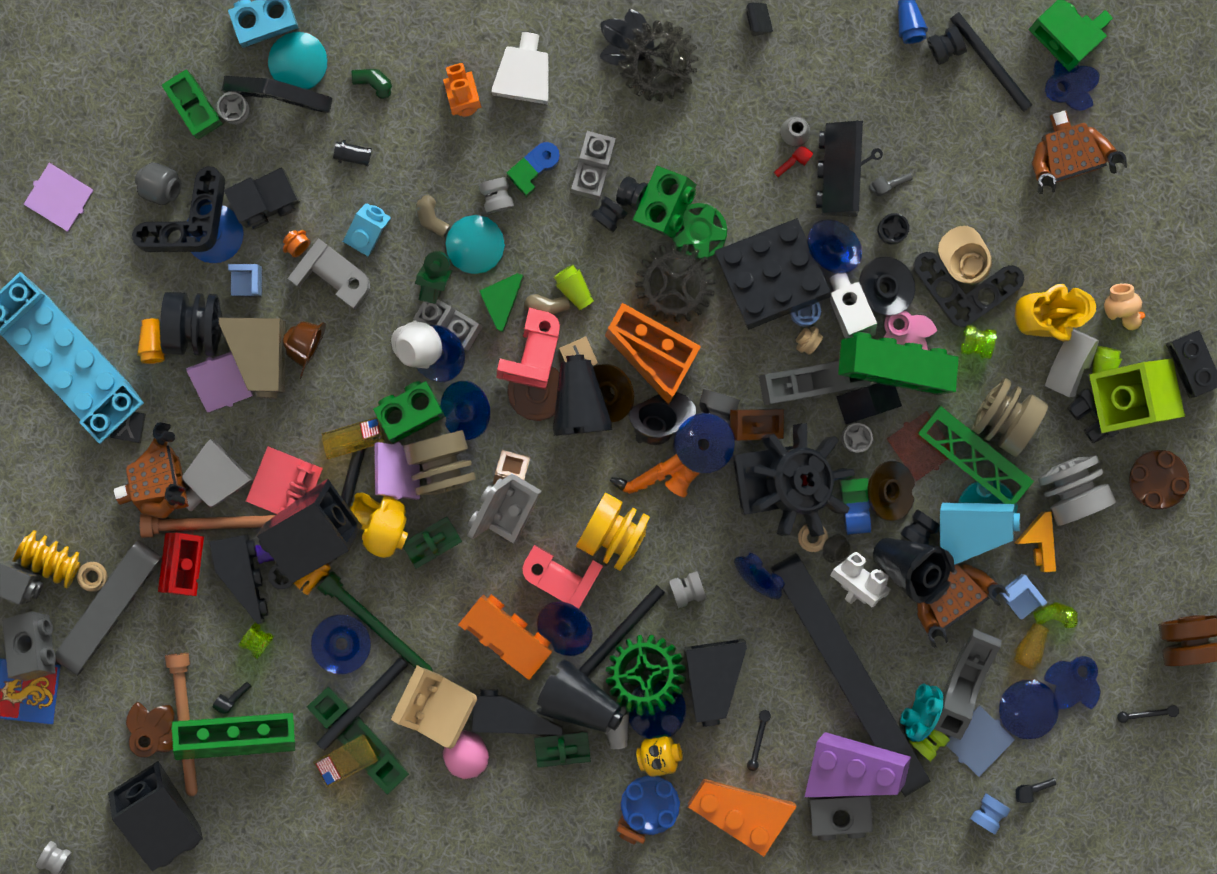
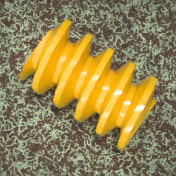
(48, 558)

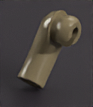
(428, 218)
(544, 304)

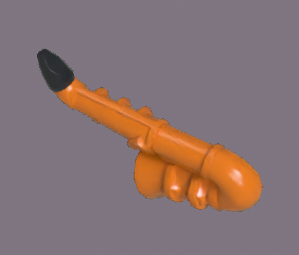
(673, 466)

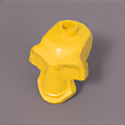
(1054, 312)
(381, 523)

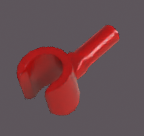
(801, 155)

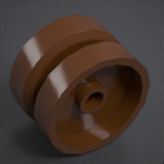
(1194, 640)

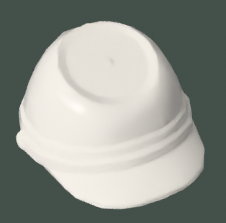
(417, 344)

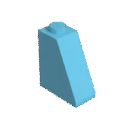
(976, 528)

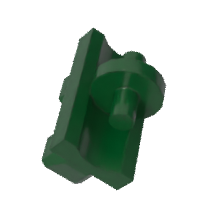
(433, 276)
(431, 542)
(562, 749)

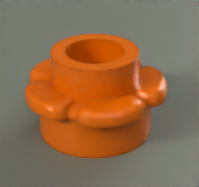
(294, 240)

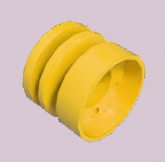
(613, 532)

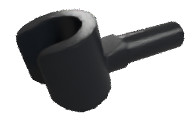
(224, 704)
(1024, 793)

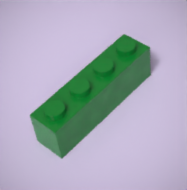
(897, 364)
(233, 736)

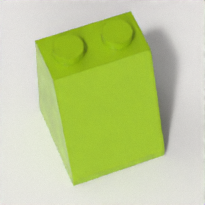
(1137, 395)

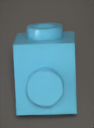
(366, 228)

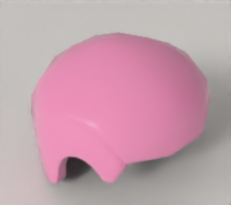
(467, 757)

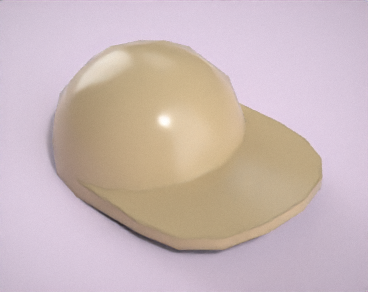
(965, 255)

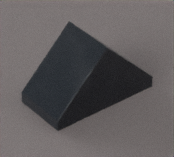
(868, 402)

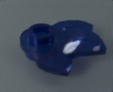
(1076, 84)
(1071, 686)

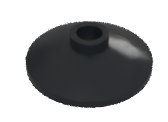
(895, 277)

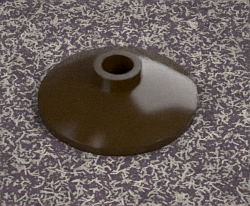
(622, 400)
(899, 485)

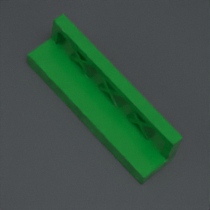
(982, 447)

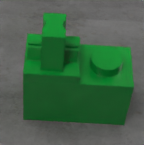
(1068, 34)

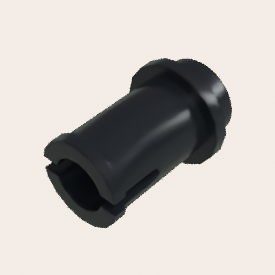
(352, 153)

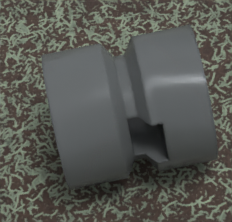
(718, 404)

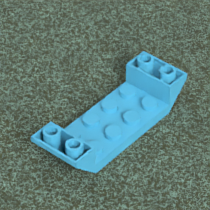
(65, 358)

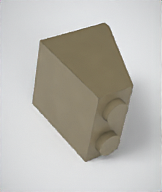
(258, 352)

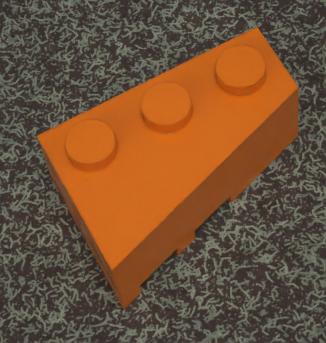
(652, 349)
(506, 635)
(742, 813)

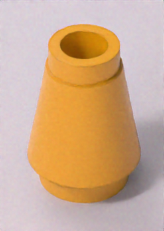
(149, 342)

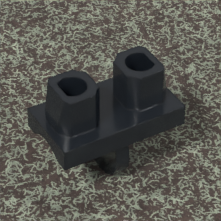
(1083, 405)

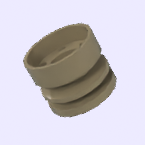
(1011, 418)
(439, 463)

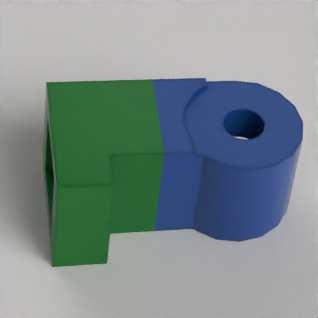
(540, 159)
(855, 496)

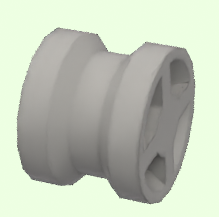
(53, 858)

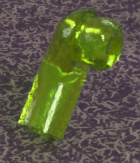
(1059, 612)

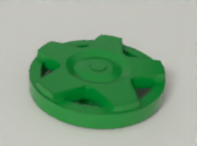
(701, 231)

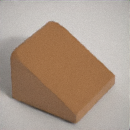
(511, 463)

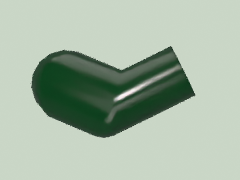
(375, 78)

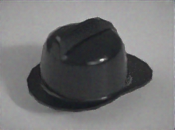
(657, 420)

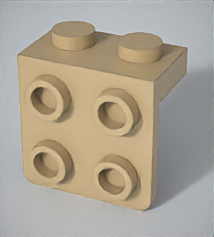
(434, 707)

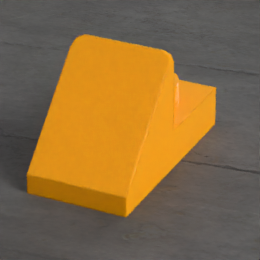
(1041, 532)

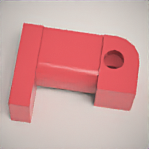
(537, 354)
(559, 580)

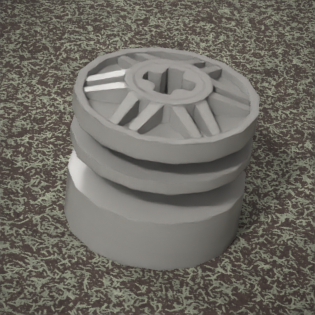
(1076, 490)

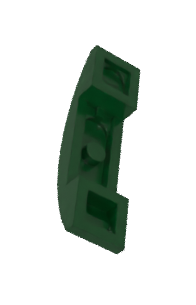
(388, 770)

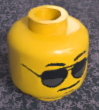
(659, 756)

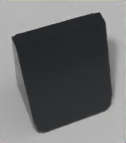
(758, 18)

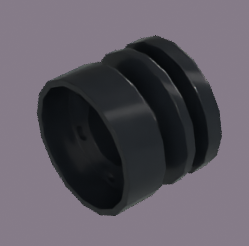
(188, 323)

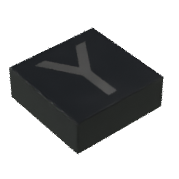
(131, 428)

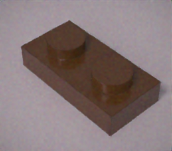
(756, 423)

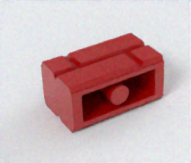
(180, 564)

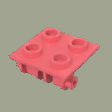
(282, 480)

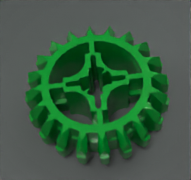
(633, 676)

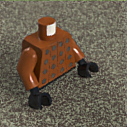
(1072, 152)
(155, 478)
(966, 592)

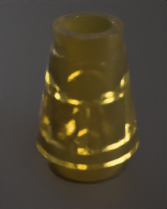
(1032, 646)

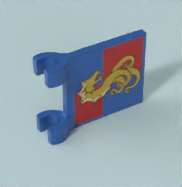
(29, 699)

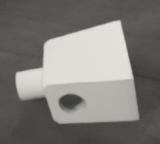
(523, 72)
(854, 317)

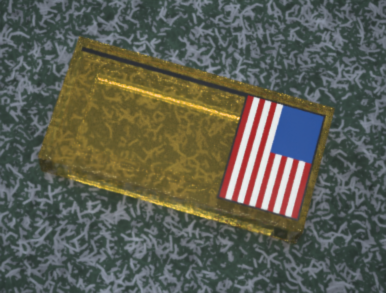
(352, 438)
(345, 761)

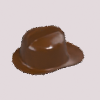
(302, 342)

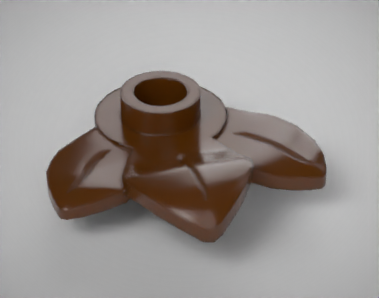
(154, 725)

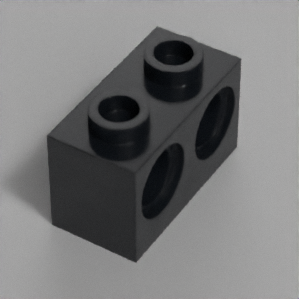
(1193, 363)

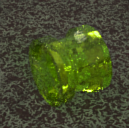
(256, 640)

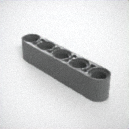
(107, 606)

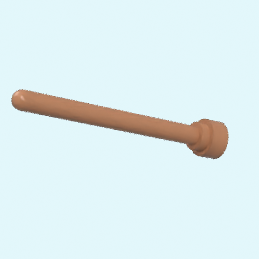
(153, 525)
(178, 666)

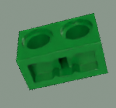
(192, 104)
(657, 199)
(412, 419)

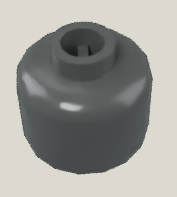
(158, 183)

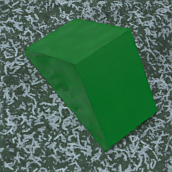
(500, 299)

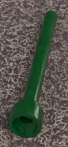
(333, 587)

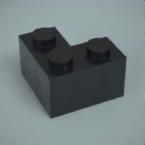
(261, 198)

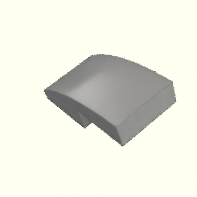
(593, 165)
(448, 317)
(1070, 363)

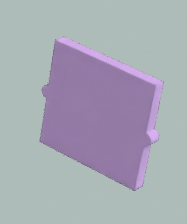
(58, 197)
(218, 382)
(394, 473)

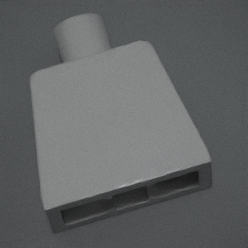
(213, 477)

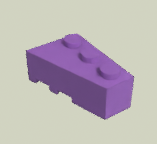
(854, 769)

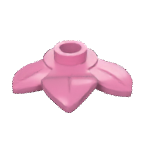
(915, 329)

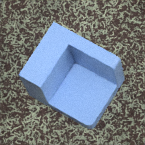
(246, 279)
(1023, 596)

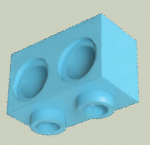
(265, 25)

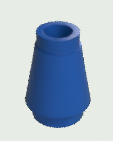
(911, 23)

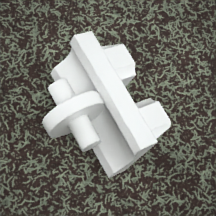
(860, 583)

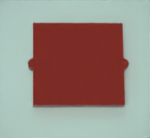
(914, 450)

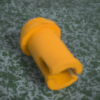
(312, 578)

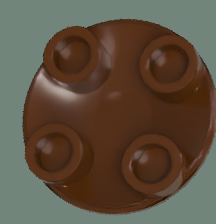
(1159, 479)

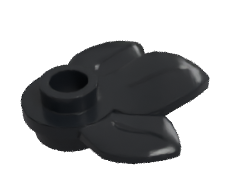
(615, 33)

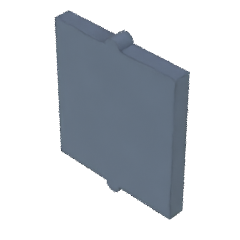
(981, 742)

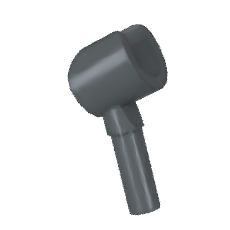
(881, 186)

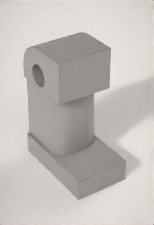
(334, 270)

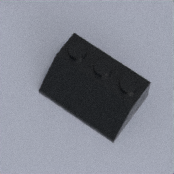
(840, 168)

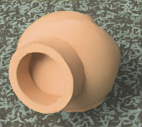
(1124, 304)

